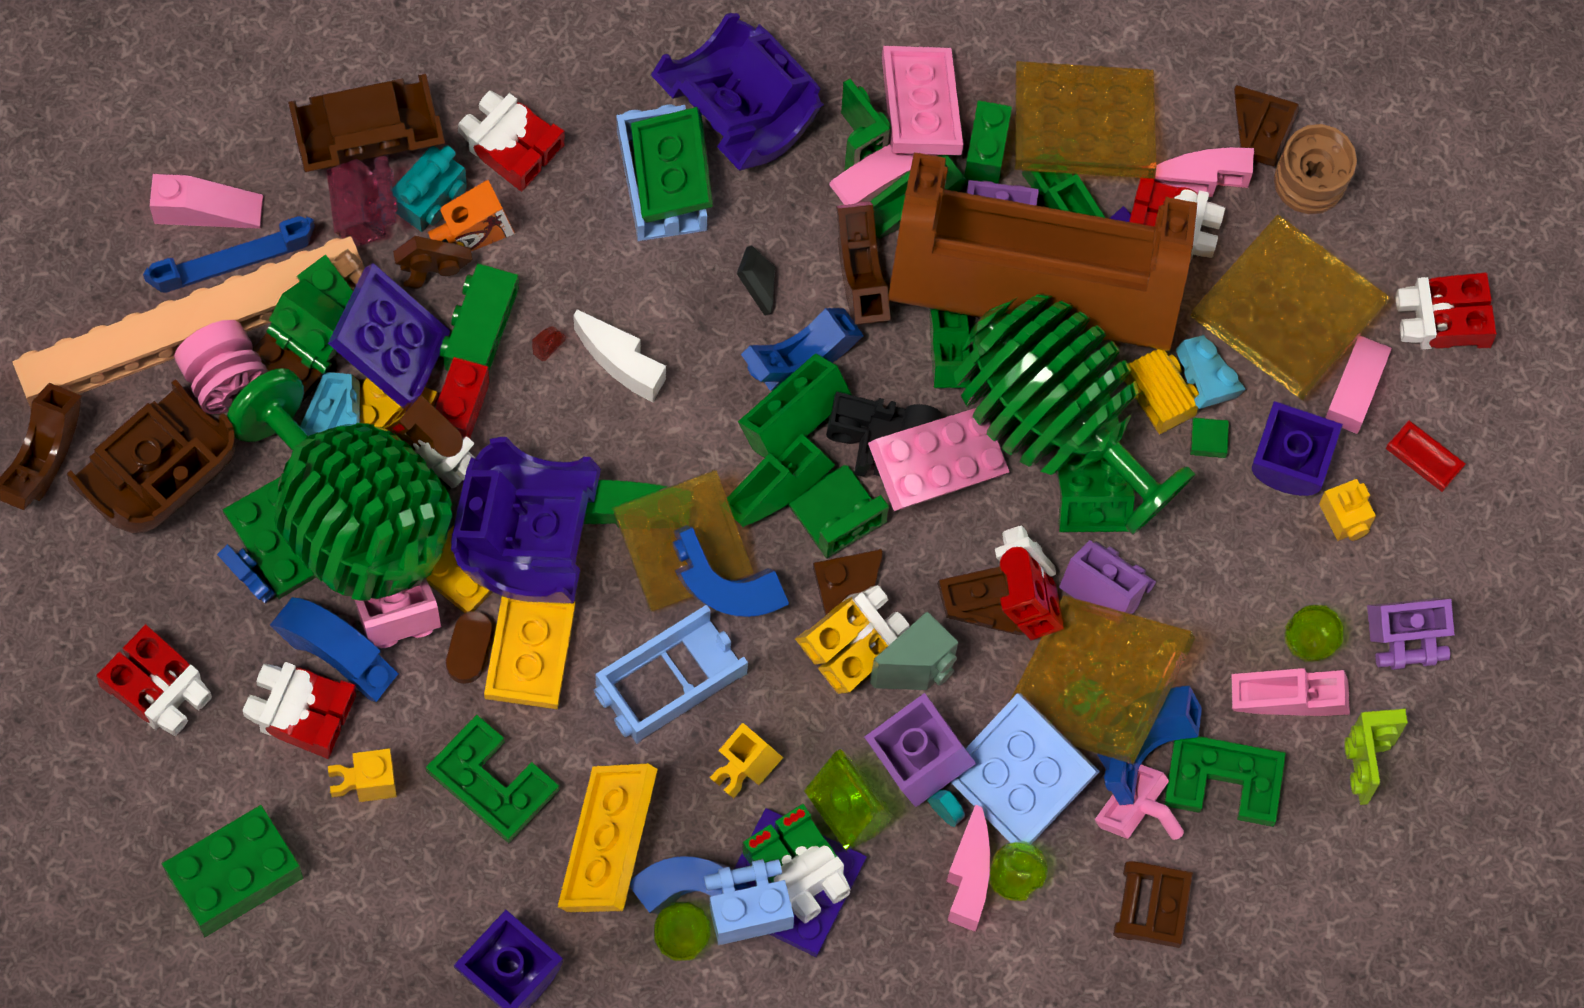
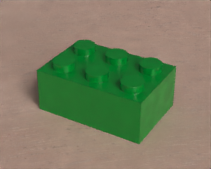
(232, 870)

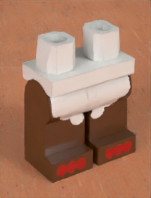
(432, 439)

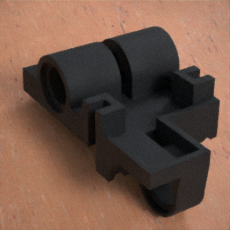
(864, 420)

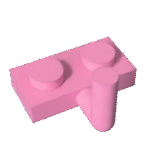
(1125, 818)

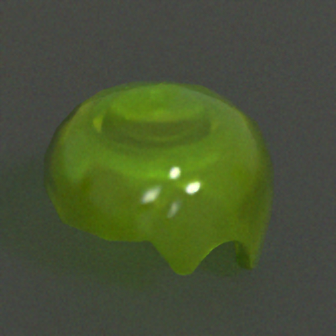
(1313, 625)
(1017, 870)
(681, 931)

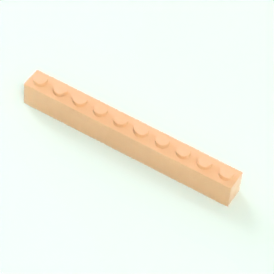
(155, 335)

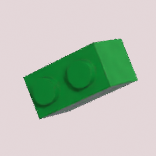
(987, 142)

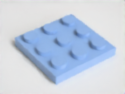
(1023, 772)

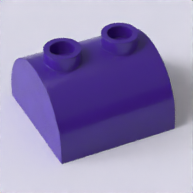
(1295, 450)
(510, 963)

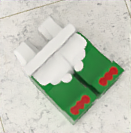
(804, 858)

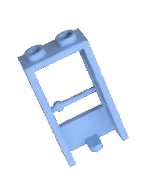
(672, 226)
(707, 647)

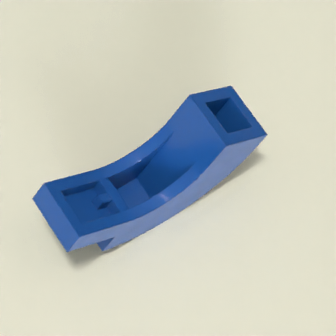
(827, 335)
(742, 597)
(336, 642)
(1176, 721)
(673, 878)

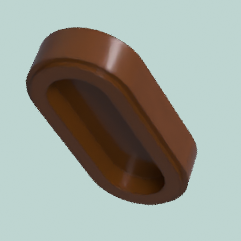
(469, 647)

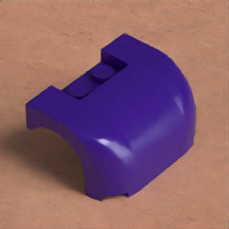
(745, 90)
(523, 522)

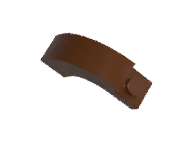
(860, 264)
(44, 447)

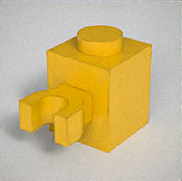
(1348, 510)
(748, 757)
(370, 776)

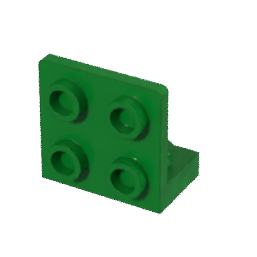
(869, 127)
(1093, 498)
(838, 511)

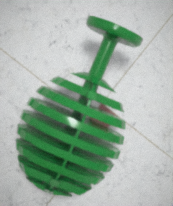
(1056, 392)
(349, 497)

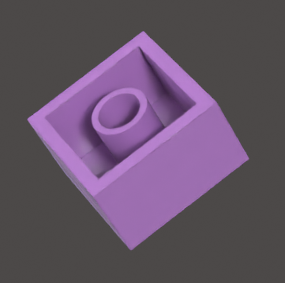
(920, 750)

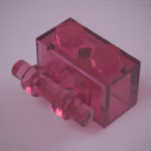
(362, 200)

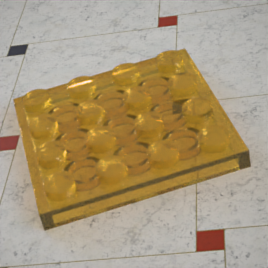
(1085, 120)
(1290, 307)
(1104, 676)

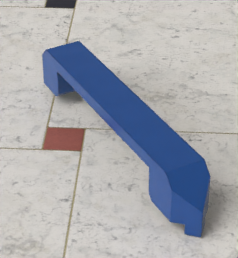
(293, 236)

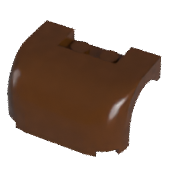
(365, 123)
(155, 462)

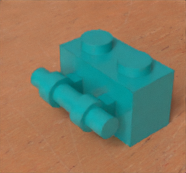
(429, 186)

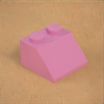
(399, 616)

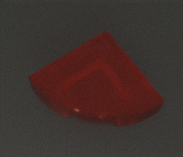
(547, 342)

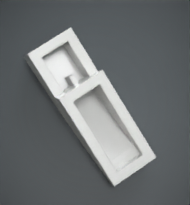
(620, 355)

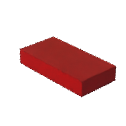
(1425, 456)

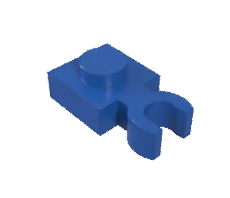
(243, 565)

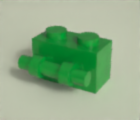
(305, 324)

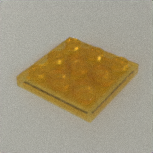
(649, 531)

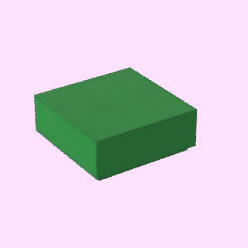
(1209, 437)

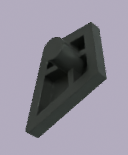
(758, 278)

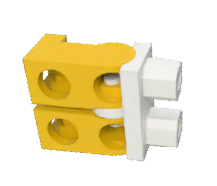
(857, 633)

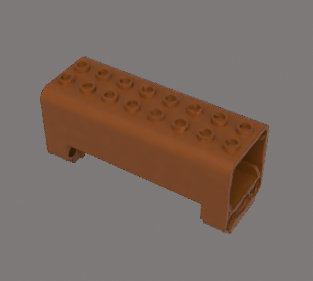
(983, 251)

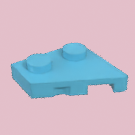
(1209, 372)
(333, 403)

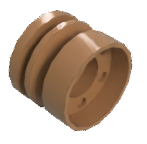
(1320, 152)

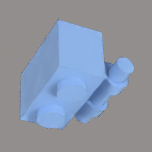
(750, 910)

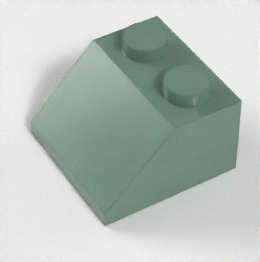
(916, 657)

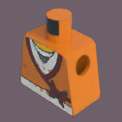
(473, 219)

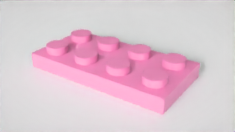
(922, 100)
(937, 459)

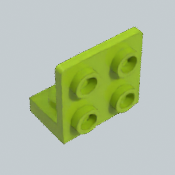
(1371, 734)

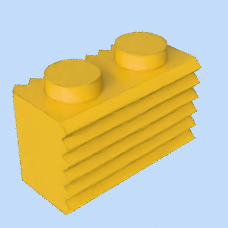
(1162, 390)

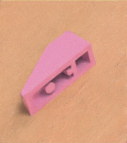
(203, 203)

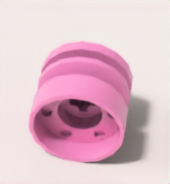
(218, 364)

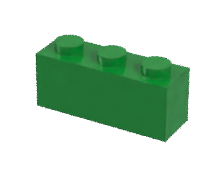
(481, 317)
(793, 407)

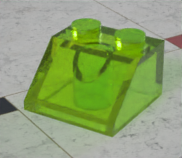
(848, 801)

